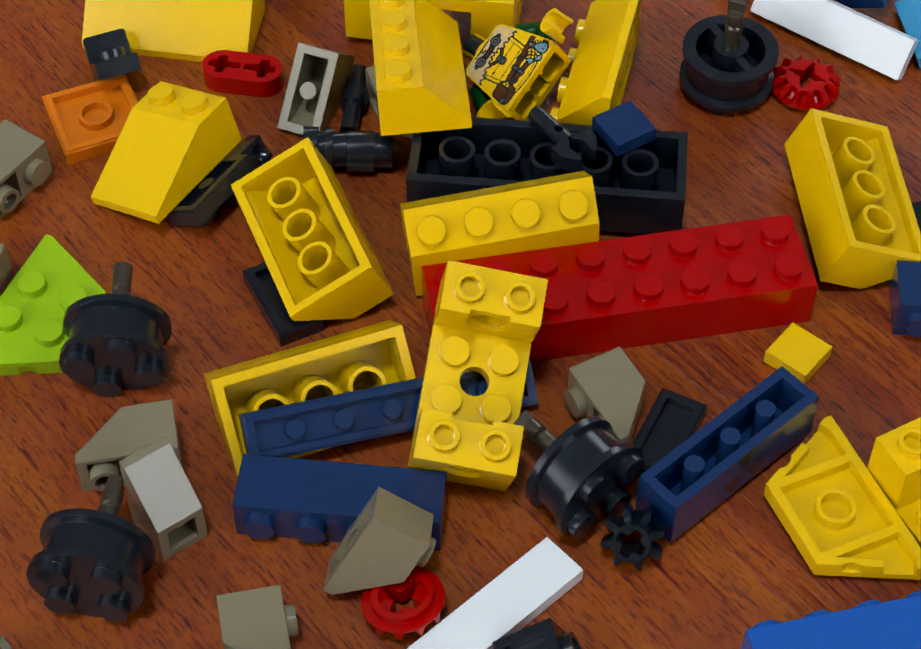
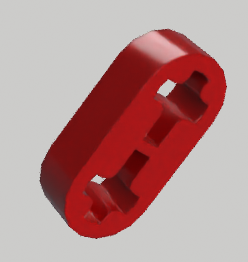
(243, 73)

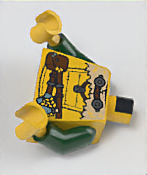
(516, 66)

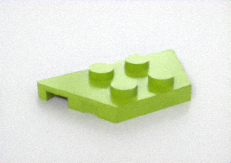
(35, 309)

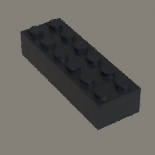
(632, 191)

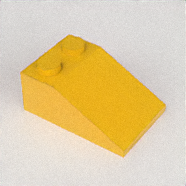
(165, 151)

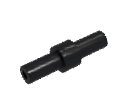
(354, 99)

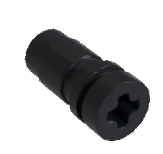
(352, 149)

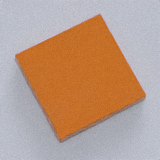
(89, 117)

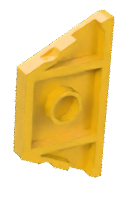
(840, 512)

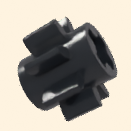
(641, 547)

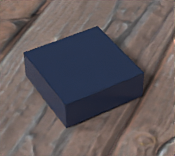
(623, 128)

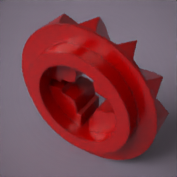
(815, 94)
(428, 601)

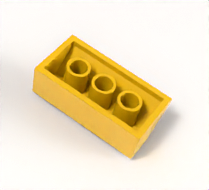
(178, 27)
(600, 62)
(418, 68)
(852, 199)
(500, 221)
(311, 237)
(307, 372)

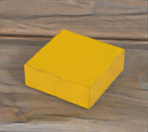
(798, 352)

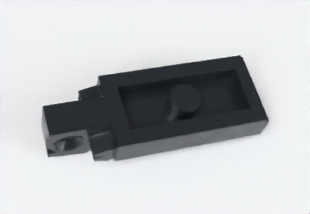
(203, 201)

